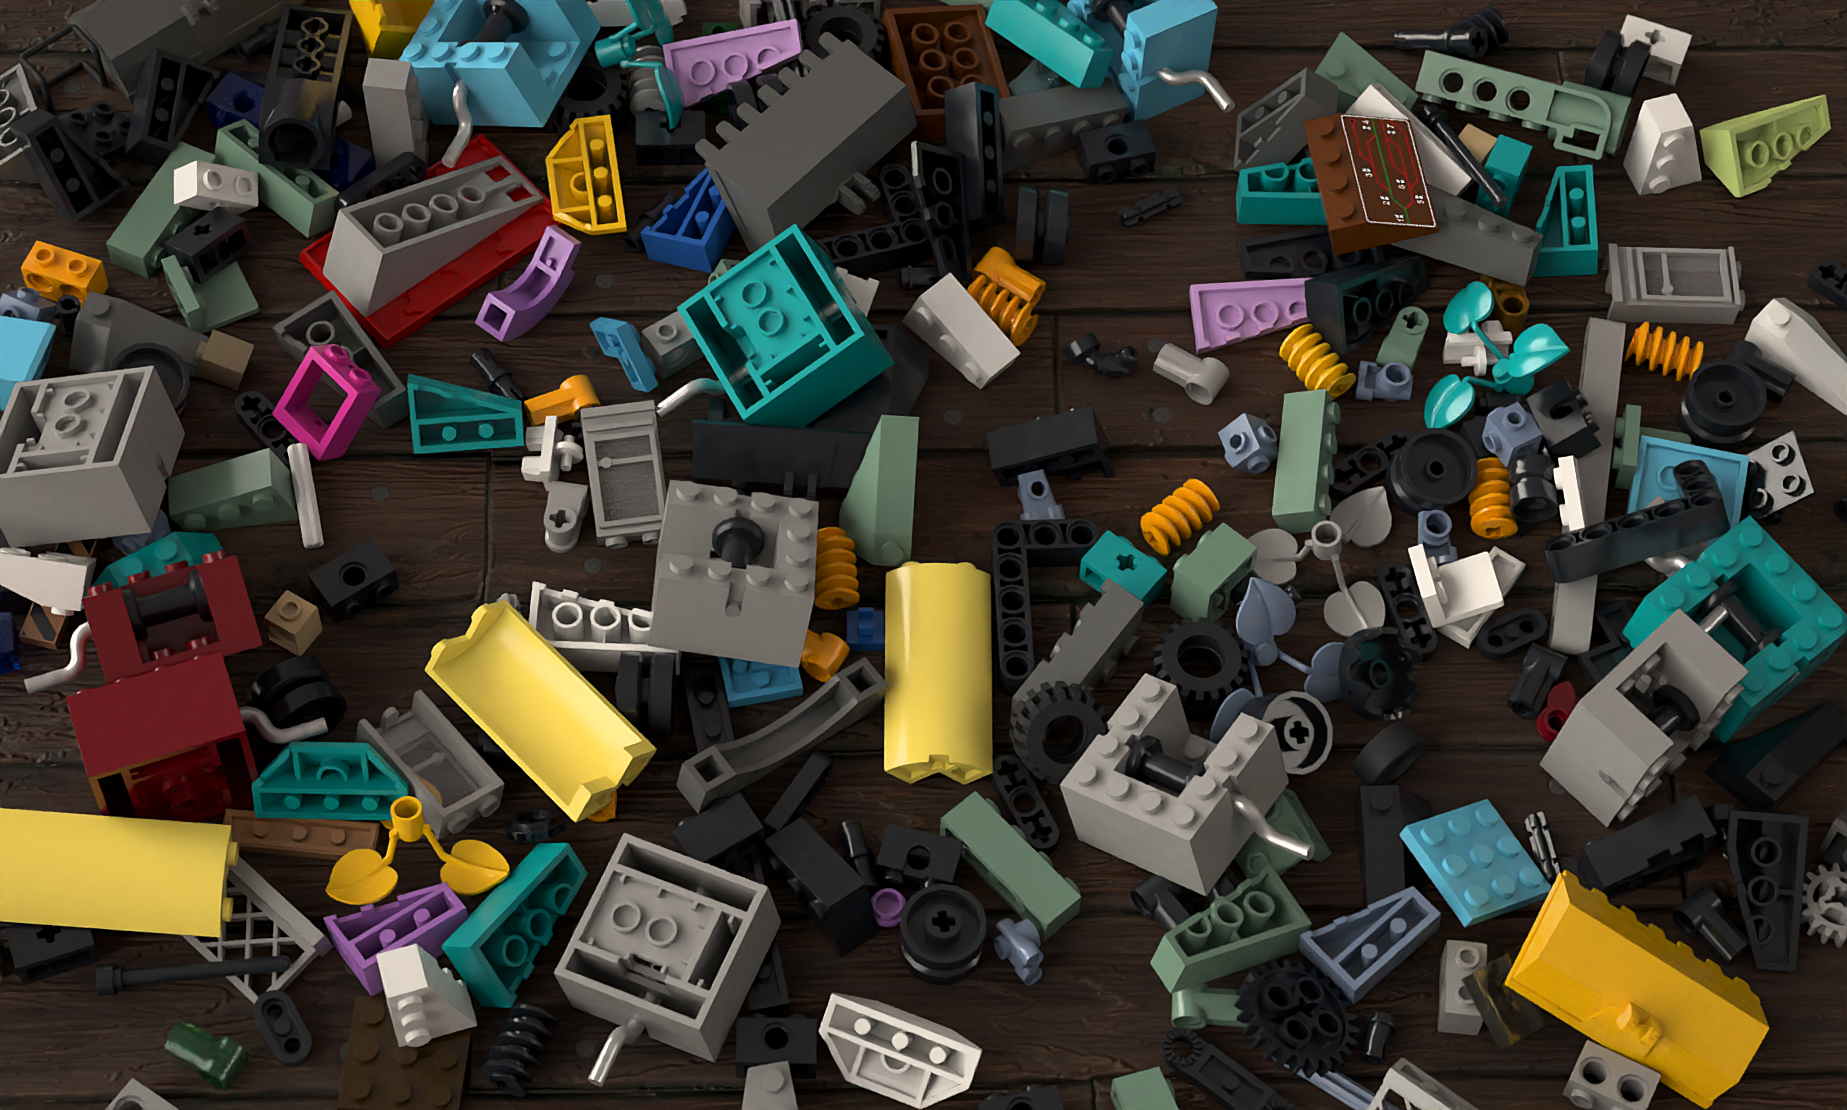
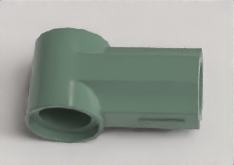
(1202, 1005)

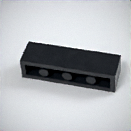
(974, 129)

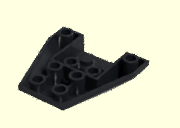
(889, 393)

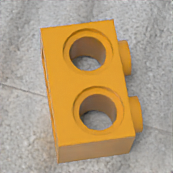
(63, 272)

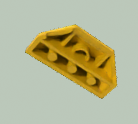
(586, 178)

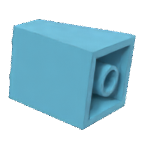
(23, 352)

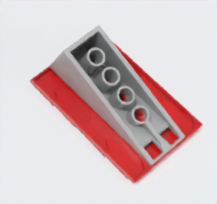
(430, 242)

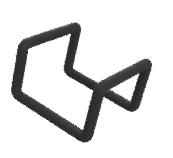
(99, 76)

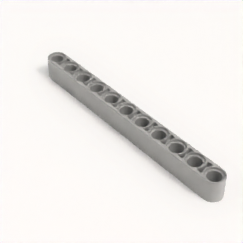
(1599, 382)

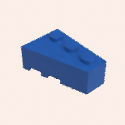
(693, 229)

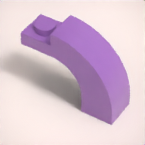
(534, 294)

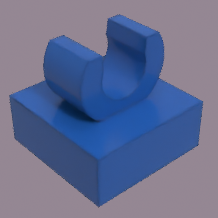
(865, 630)

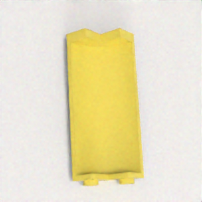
(938, 672)
(540, 710)
(115, 872)

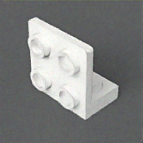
(1457, 587)

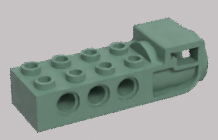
(1561, 107)

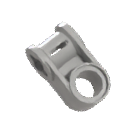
(564, 514)

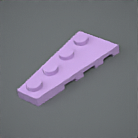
(712, 61)
(1245, 310)

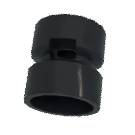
(1533, 488)

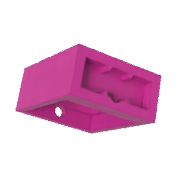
(305, 424)

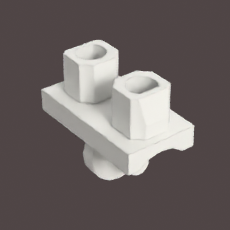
(1472, 351)
(553, 452)

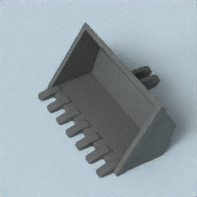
(188, 28)

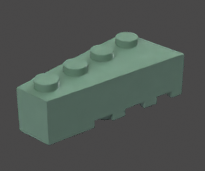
(1233, 934)

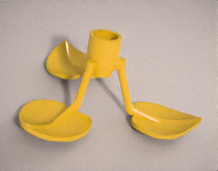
(366, 878)

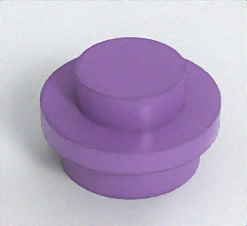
(888, 907)

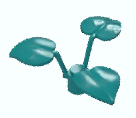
(620, 48)
(1533, 351)

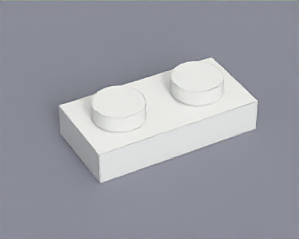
(1568, 479)

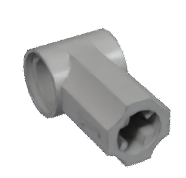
(1199, 377)

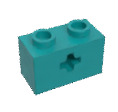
(1507, 168)
(1125, 565)

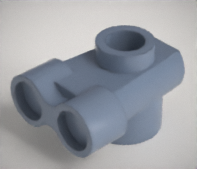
(1388, 383)
(1038, 507)
(1436, 544)
(1021, 946)

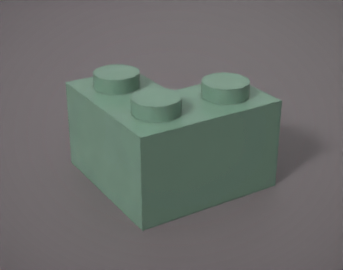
(1210, 573)

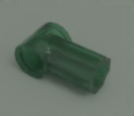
(214, 1059)

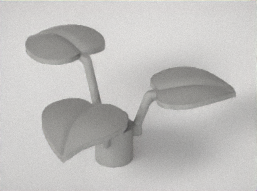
(1359, 518)

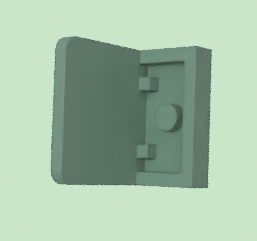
(1627, 432)

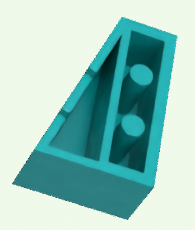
(1568, 225)
(461, 418)

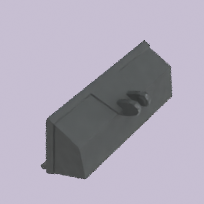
(809, 142)

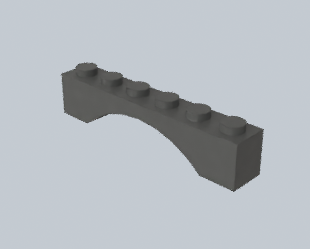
(736, 764)

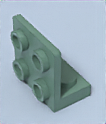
(213, 303)
(1287, 817)

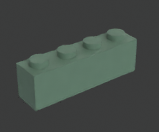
(291, 193)
(154, 218)
(1305, 460)
(1011, 865)

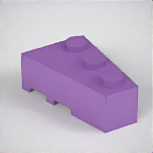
(418, 918)

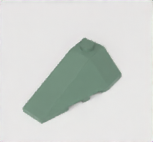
(882, 494)

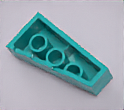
(1053, 38)
(1279, 195)
(510, 926)

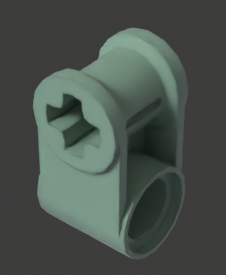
(1404, 338)

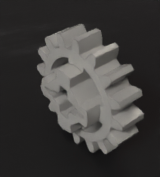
(1829, 913)

